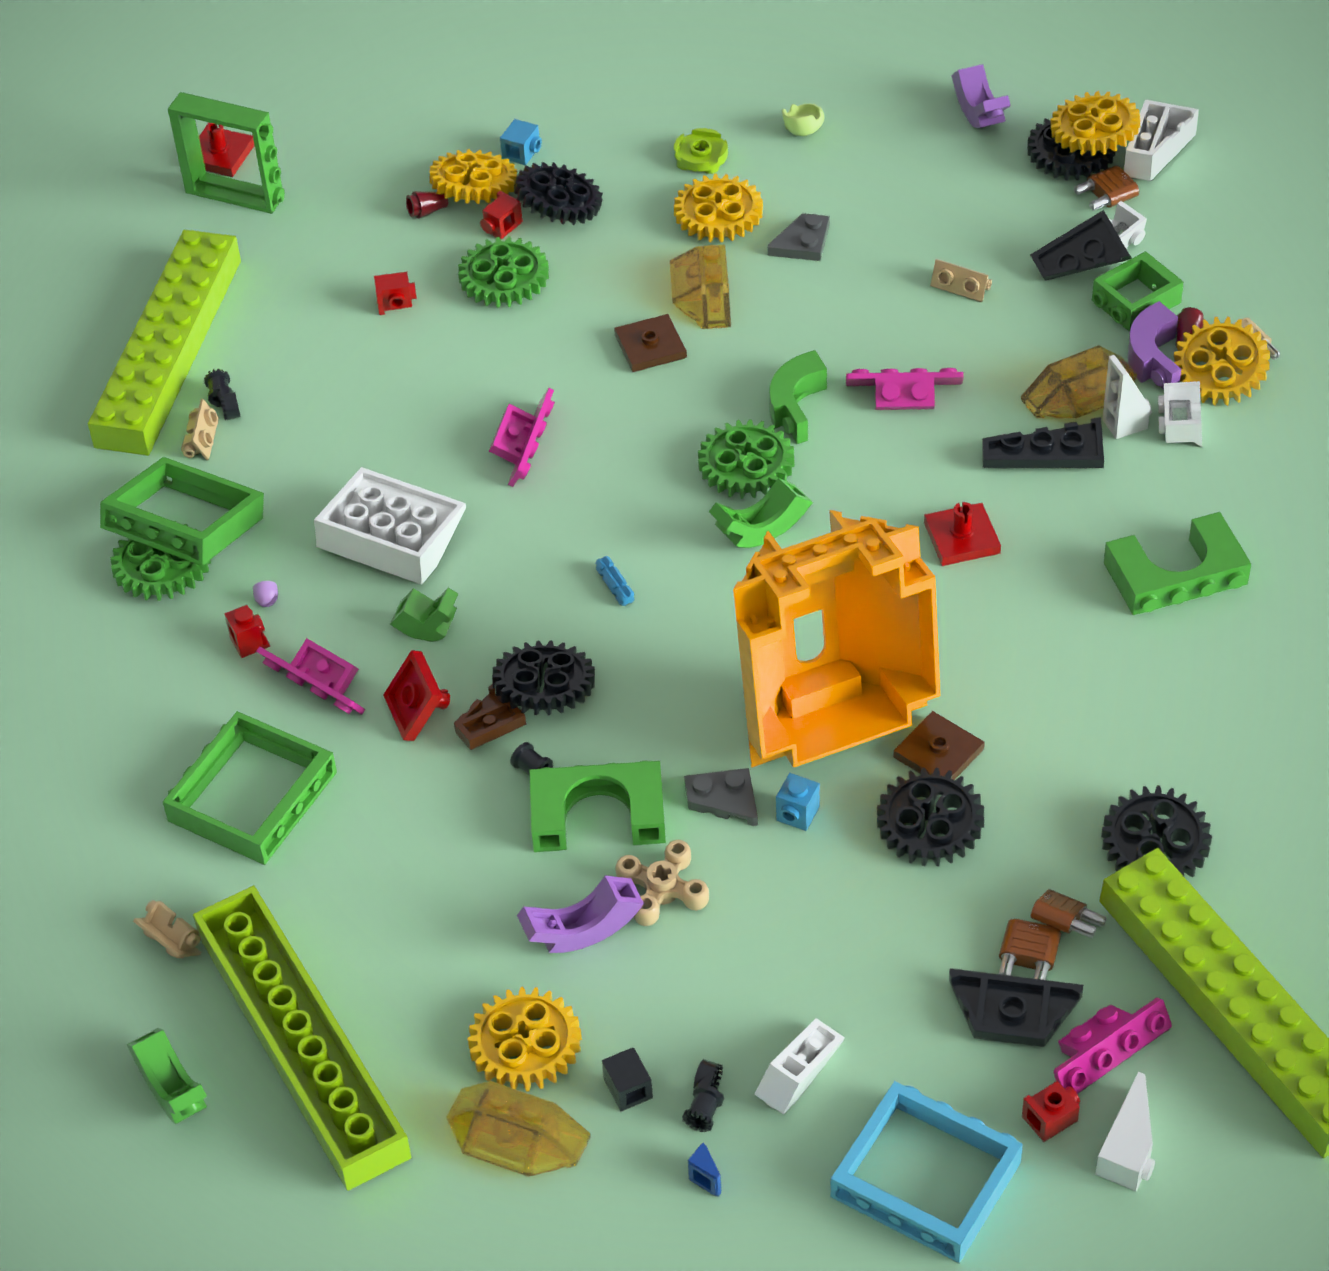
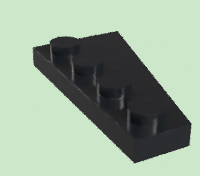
(1058, 448)

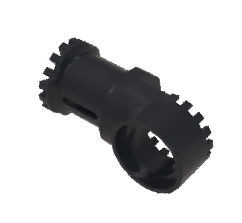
(221, 394)
(705, 1095)

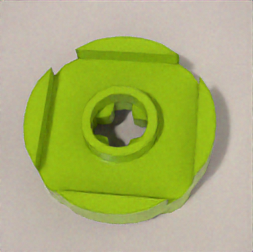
(690, 157)

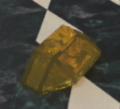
(702, 286)
(1072, 385)
(515, 1130)

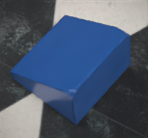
(704, 1171)

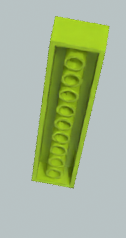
(164, 343)
(1226, 988)
(302, 1038)

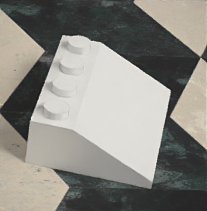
(388, 525)

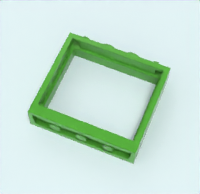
(195, 178)
(122, 517)
(263, 844)

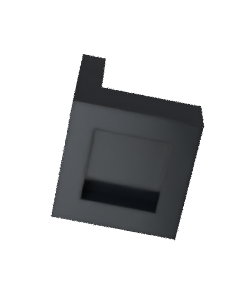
(627, 1079)

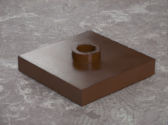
(650, 342)
(939, 745)

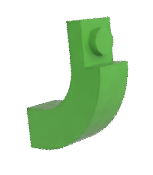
(790, 384)
(773, 513)
(166, 1076)

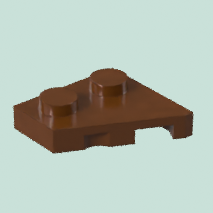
(488, 720)

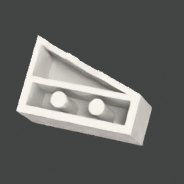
(1160, 137)

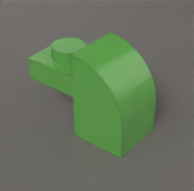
(424, 618)

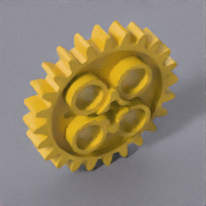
(1095, 123)
(472, 176)
(718, 208)
(1222, 359)
(524, 1038)

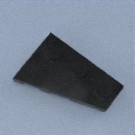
(1081, 249)

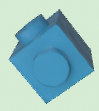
(520, 141)
(797, 801)

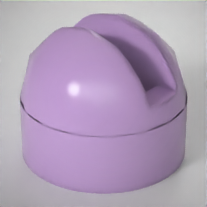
(265, 593)

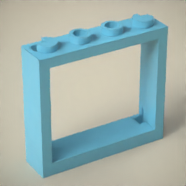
(903, 1216)

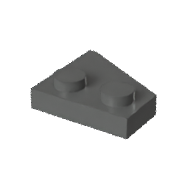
(802, 238)
(722, 794)

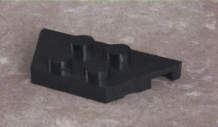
(1013, 1006)

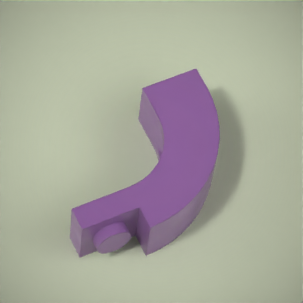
(976, 97)
(1148, 332)
(586, 922)

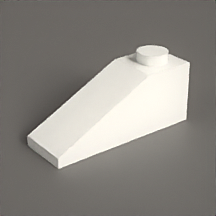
(1124, 406)
(798, 1066)
(1128, 1147)

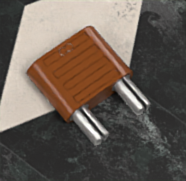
(1110, 187)
(1066, 914)
(1029, 946)

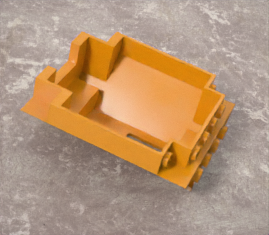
(876, 636)

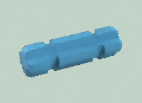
(614, 580)

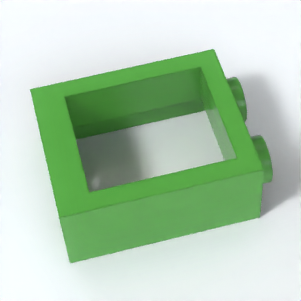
(1164, 284)

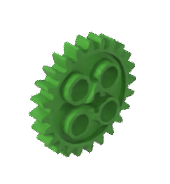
(503, 271)
(745, 458)
(153, 571)

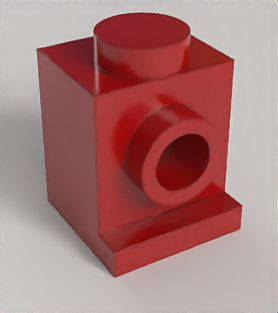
(501, 215)
(394, 291)
(246, 631)
(1051, 1110)

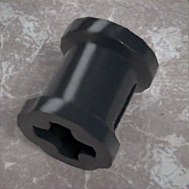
(526, 758)

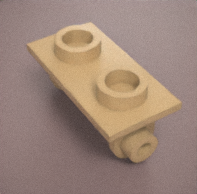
(960, 280)
(200, 431)
(178, 939)

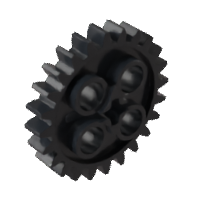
(1061, 161)
(558, 193)
(566, 679)
(958, 826)
(1181, 826)

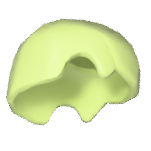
(803, 119)

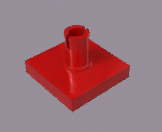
(224, 149)
(962, 533)
(414, 695)

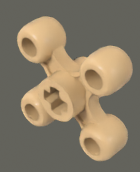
(663, 882)

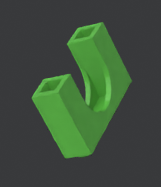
(1151, 587)
(559, 789)

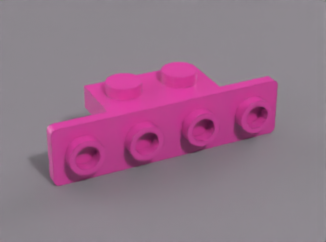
(904, 389)
(518, 433)
(321, 669)
(1108, 1041)

